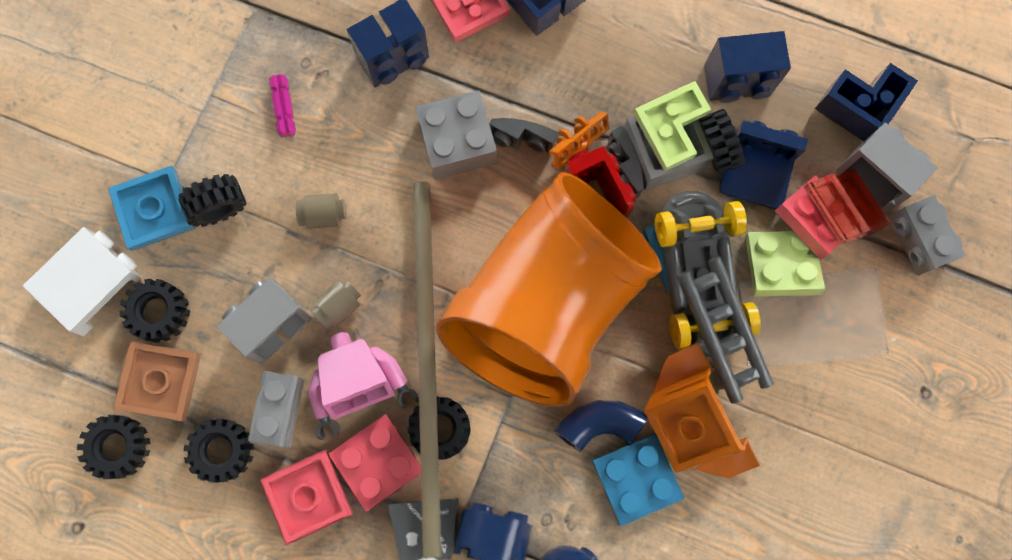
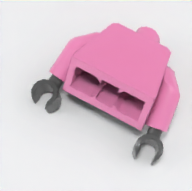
(353, 379)

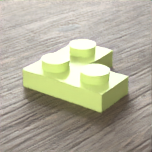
(664, 122)

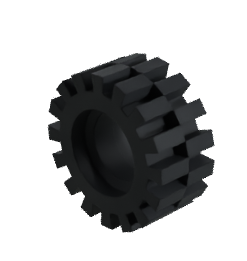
(722, 141)
(212, 200)
(140, 297)
(460, 433)
(94, 440)
(198, 446)

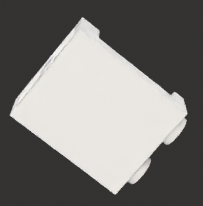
(81, 279)

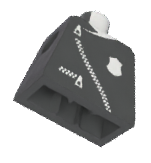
(407, 528)

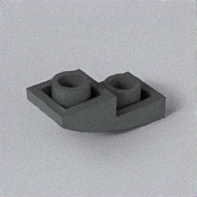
(512, 131)
(623, 149)

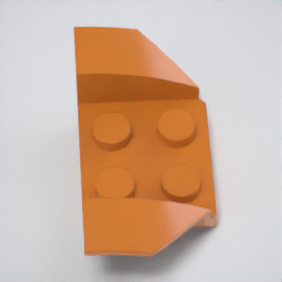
(693, 421)

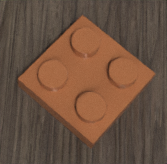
(157, 381)

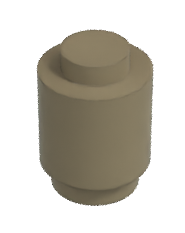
(320, 211)
(336, 304)

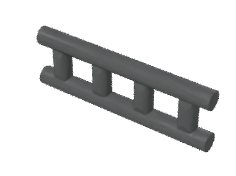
(706, 320)

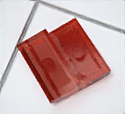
(846, 206)

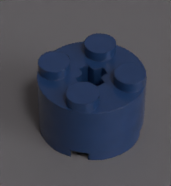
(492, 535)

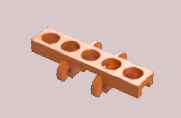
(582, 138)

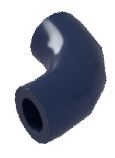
(598, 419)

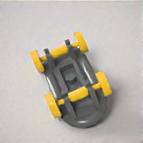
(691, 233)

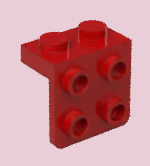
(604, 168)

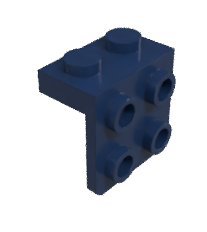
(767, 164)

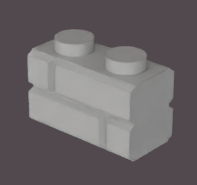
(276, 409)

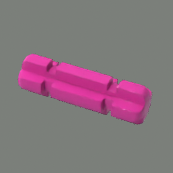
(282, 105)

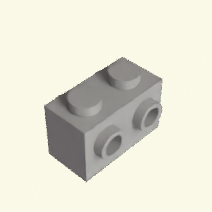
(927, 235)

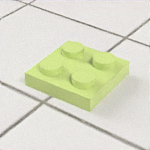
(783, 265)

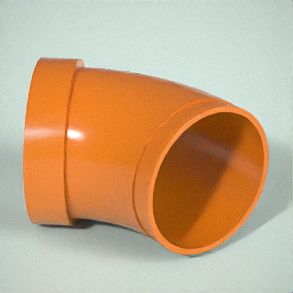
(548, 294)

